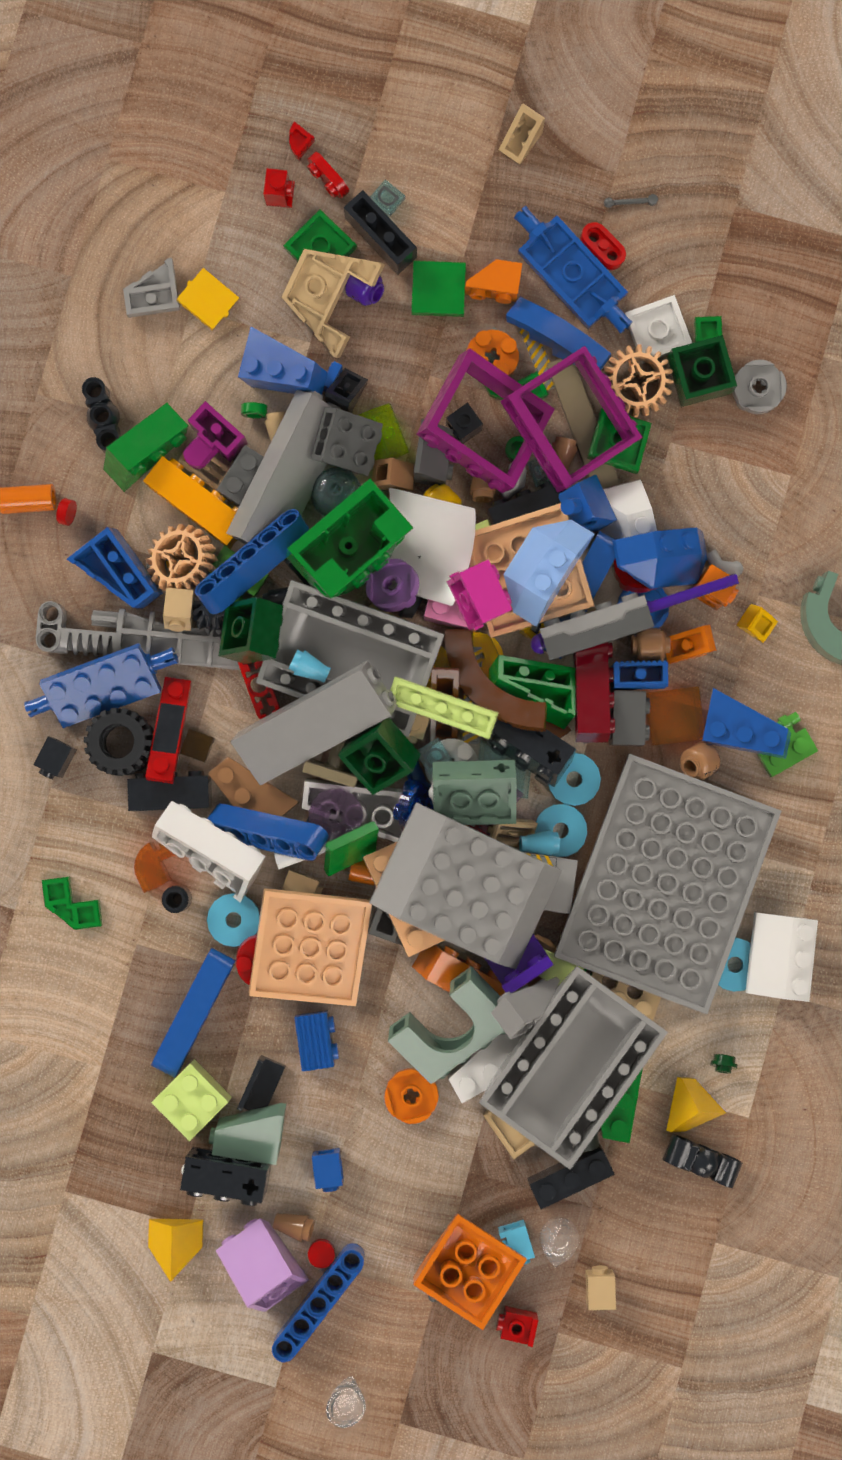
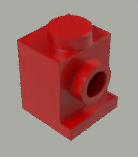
(278, 188)
(526, 1319)

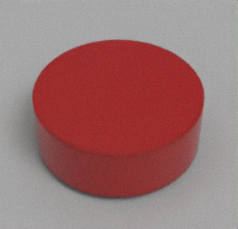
(66, 511)
(321, 1253)

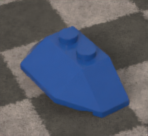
(663, 557)

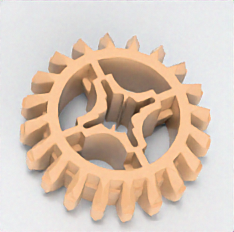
(634, 368)
(179, 545)

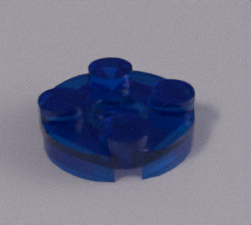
(412, 792)

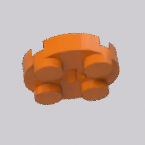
(502, 344)
(402, 1108)

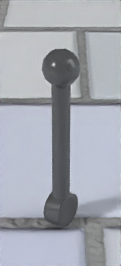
(651, 200)

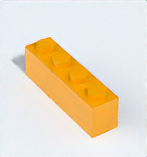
(192, 499)

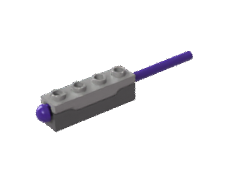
(613, 621)

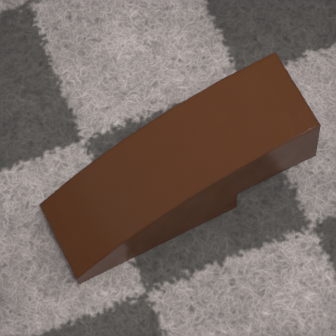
(445, 681)

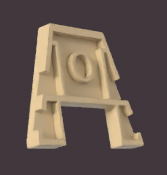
(317, 288)

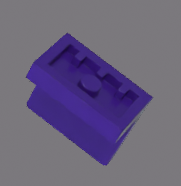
(532, 964)

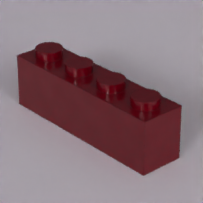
(593, 694)

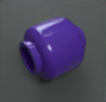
(363, 292)

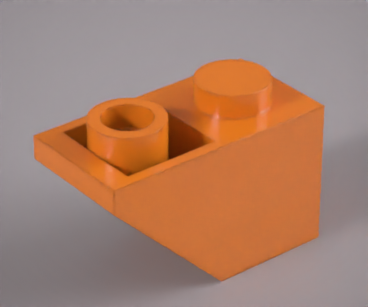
(496, 281)

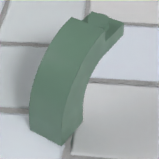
(816, 621)

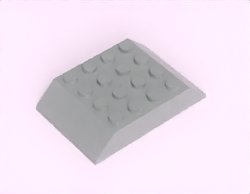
(345, 636)
(465, 887)
(572, 1067)

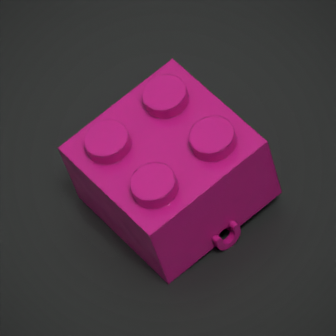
(479, 594)

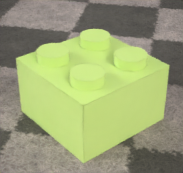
(191, 1100)

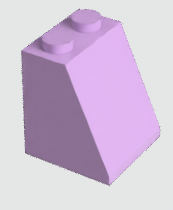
(260, 1265)

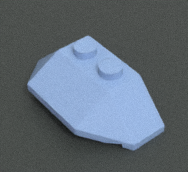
(544, 566)

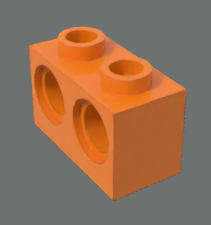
(719, 598)

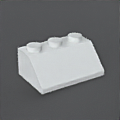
(781, 956)

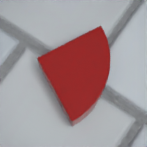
(299, 140)

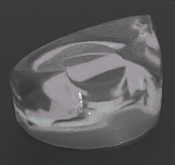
(559, 1240)
(345, 1404)

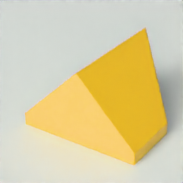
(691, 1106)
(175, 1243)

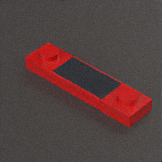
(168, 730)

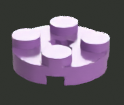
(402, 596)

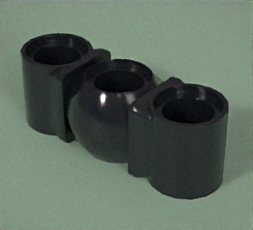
(98, 405)
(702, 1161)

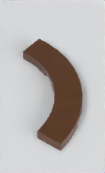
(482, 692)

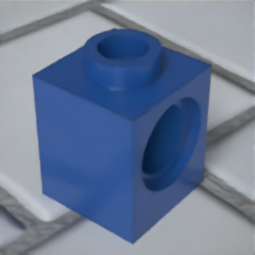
(327, 1169)

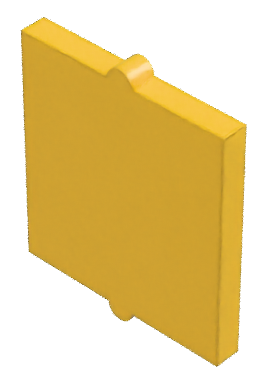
(207, 299)

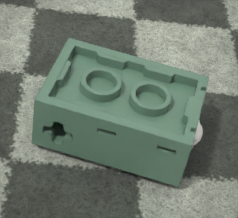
(475, 791)

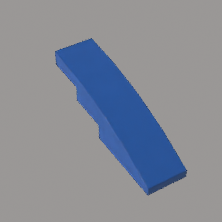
(554, 331)

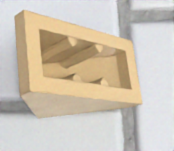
(522, 134)

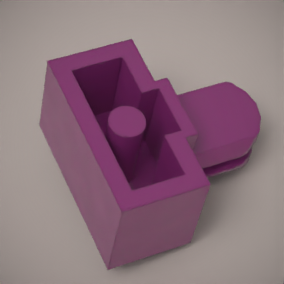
(213, 436)

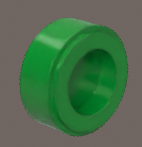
(254, 410)
(512, 447)

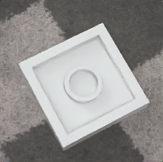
(659, 326)

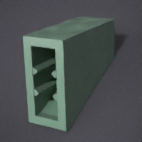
(250, 1135)

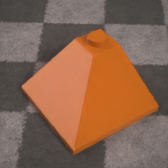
(468, 1271)

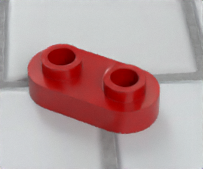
(333, 182)
(605, 245)

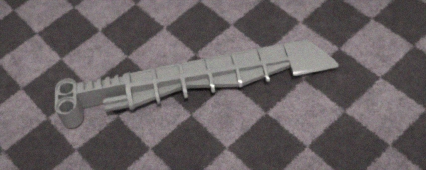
(191, 647)

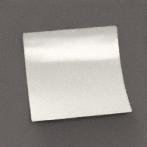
(442, 538)

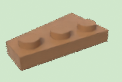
(245, 792)

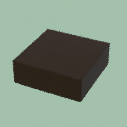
(197, 745)

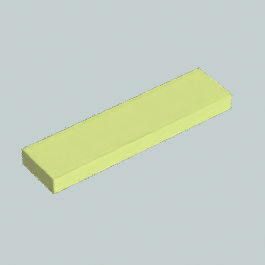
(444, 707)

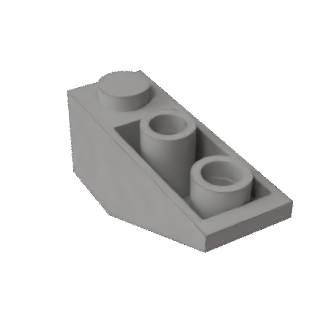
(524, 1008)

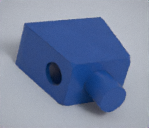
(587, 505)

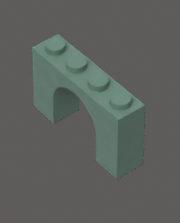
(436, 1055)

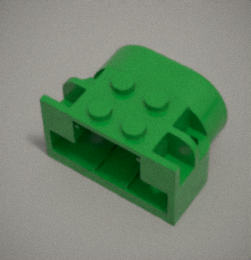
(349, 542)

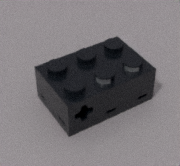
(533, 751)
(224, 1177)

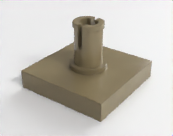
(332, 769)

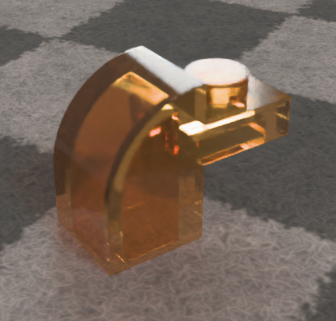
(150, 867)

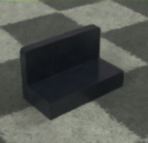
(261, 1084)

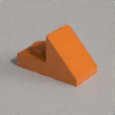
(691, 644)

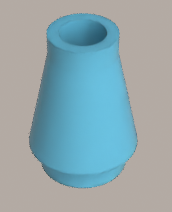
(308, 666)
(540, 843)

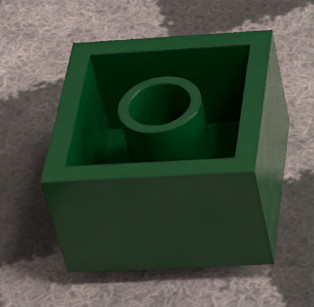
(702, 371)
(251, 630)
(379, 755)

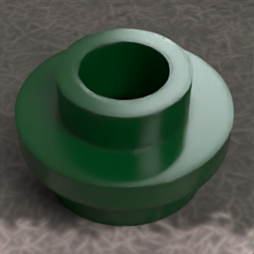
(724, 1063)

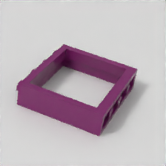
(537, 441)
(455, 451)

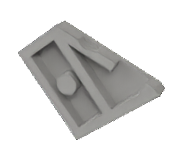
(153, 292)

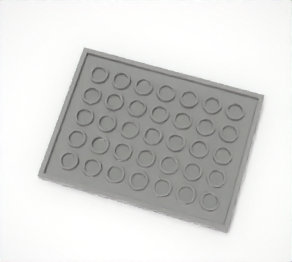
(667, 883)

